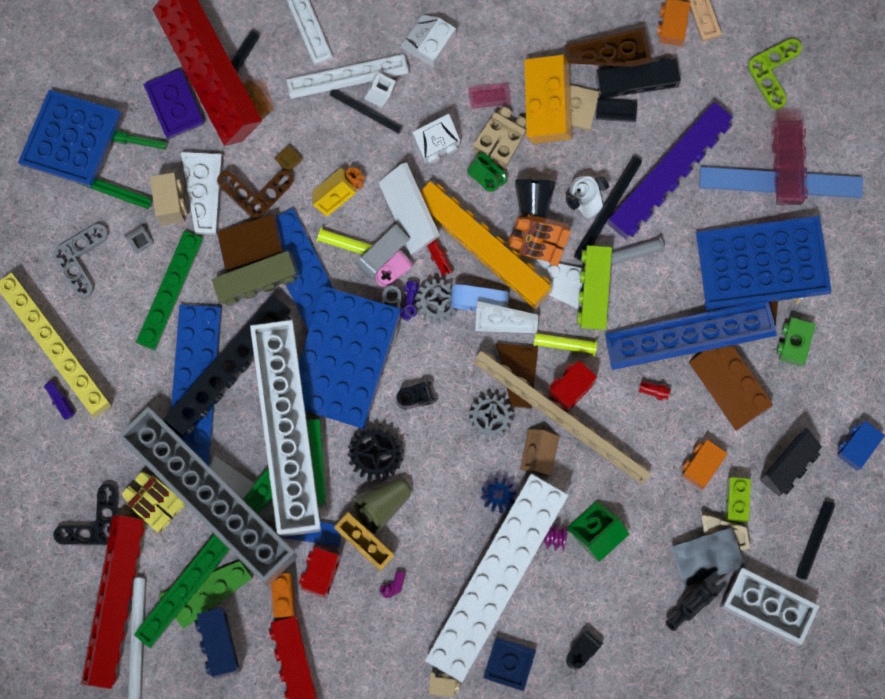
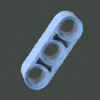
(466, 297)

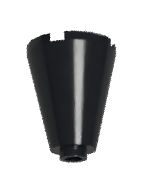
(534, 196)

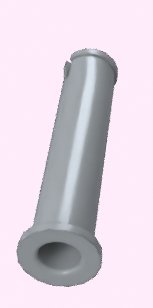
(637, 251)

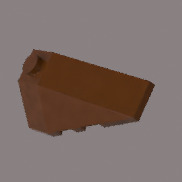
(617, 49)

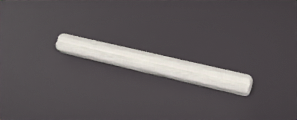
(136, 645)

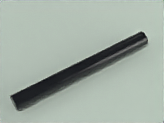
(366, 111)

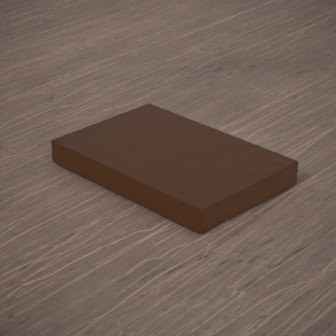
(250, 242)

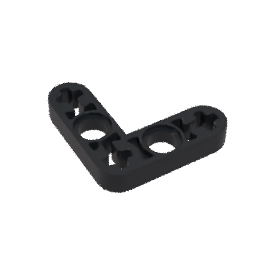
(95, 531)

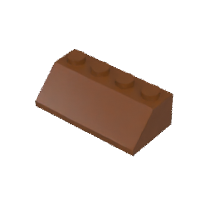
(731, 385)

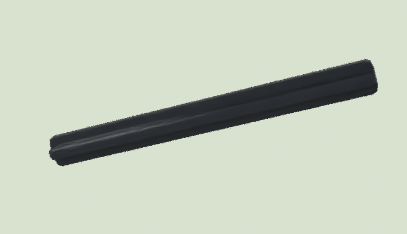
(609, 206)

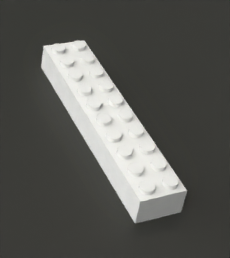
(285, 429)
(496, 578)

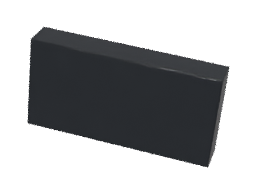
(616, 110)

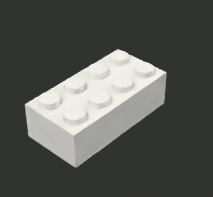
(770, 607)

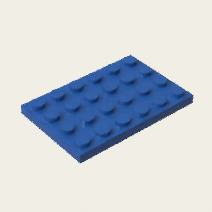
(763, 262)
(345, 355)

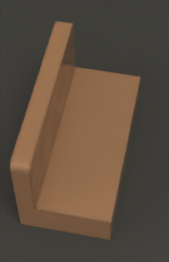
(539, 452)

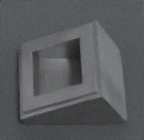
(139, 238)

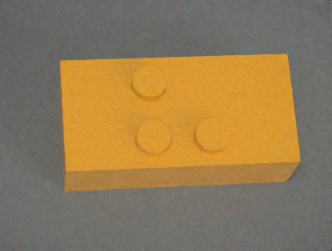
(548, 99)

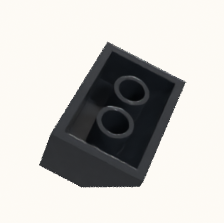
(792, 463)

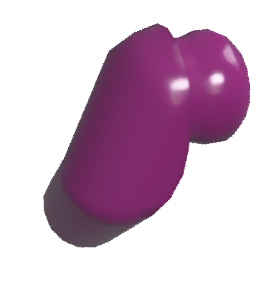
(394, 587)

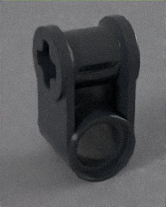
(417, 396)
(585, 648)

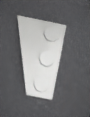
(502, 319)

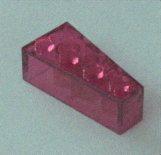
(789, 162)

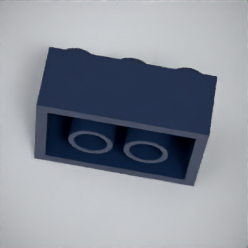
(217, 643)

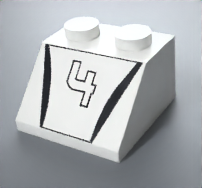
(429, 39)
(436, 139)

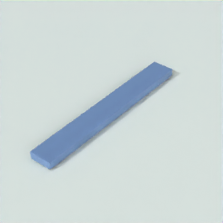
(765, 182)

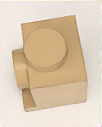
(443, 685)

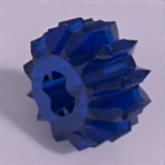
(497, 502)

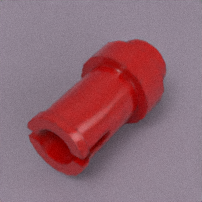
(659, 391)

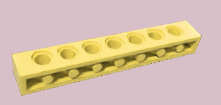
(53, 346)

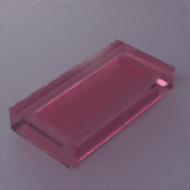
(489, 96)

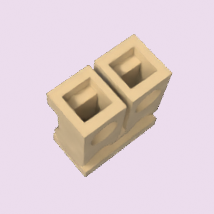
(502, 130)

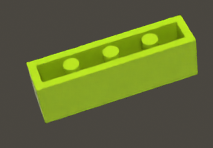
(595, 287)

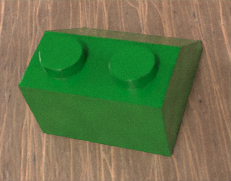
(598, 531)

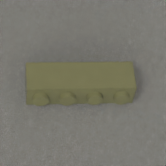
(256, 278)

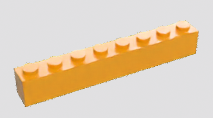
(486, 247)

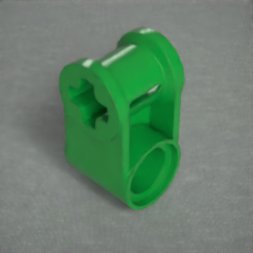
(485, 172)

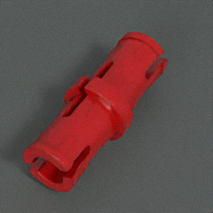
(438, 256)

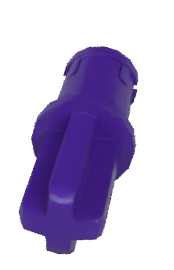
(59, 400)

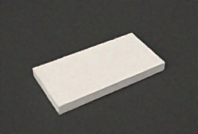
(409, 208)

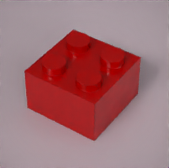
(572, 386)
(320, 572)

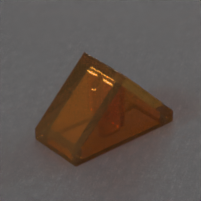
(258, 99)

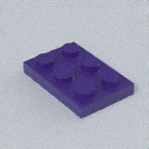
(173, 104)

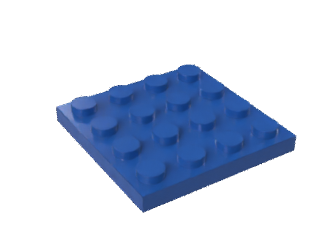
(70, 138)

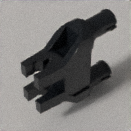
(695, 602)

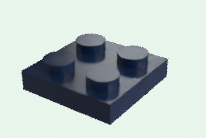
(509, 664)

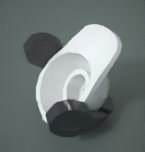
(585, 194)

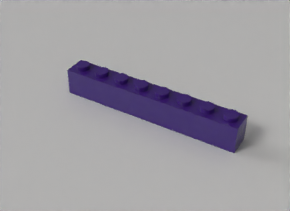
(670, 170)

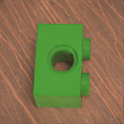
(803, 332)

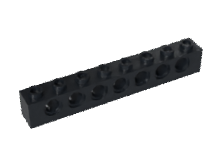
(174, 419)

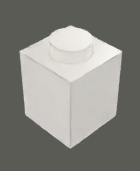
(379, 89)

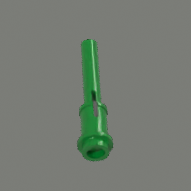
(124, 138)

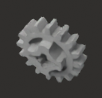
(428, 303)
(480, 415)

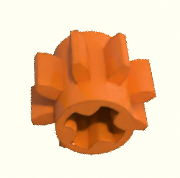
(354, 177)

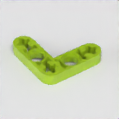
(768, 65)

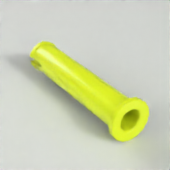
(343, 242)
(565, 343)

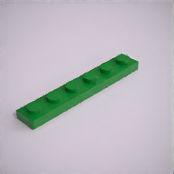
(169, 290)

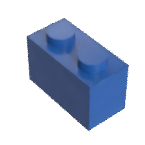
(861, 445)

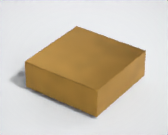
(288, 158)

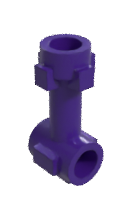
(410, 310)

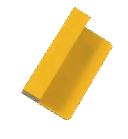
(332, 193)

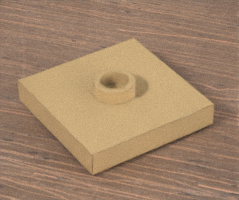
(582, 107)

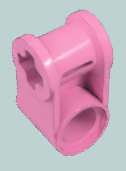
(395, 267)

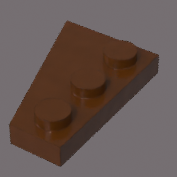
(522, 364)

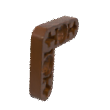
(259, 199)

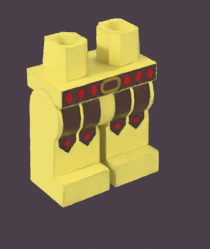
(147, 499)

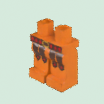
(540, 238)

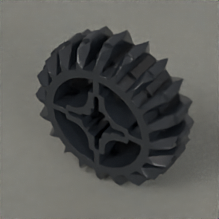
(385, 452)

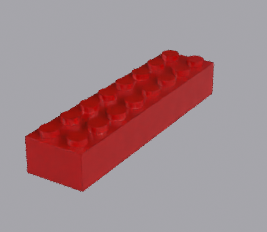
(208, 69)

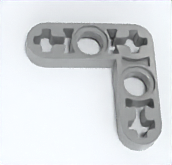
(73, 254)

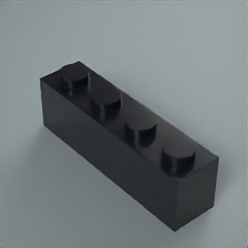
(637, 79)

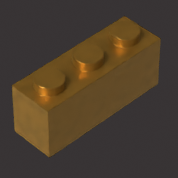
(364, 540)

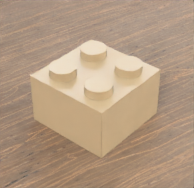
(167, 199)

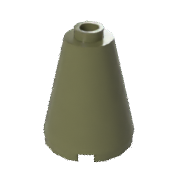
(381, 503)

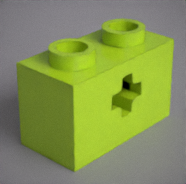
(737, 500)

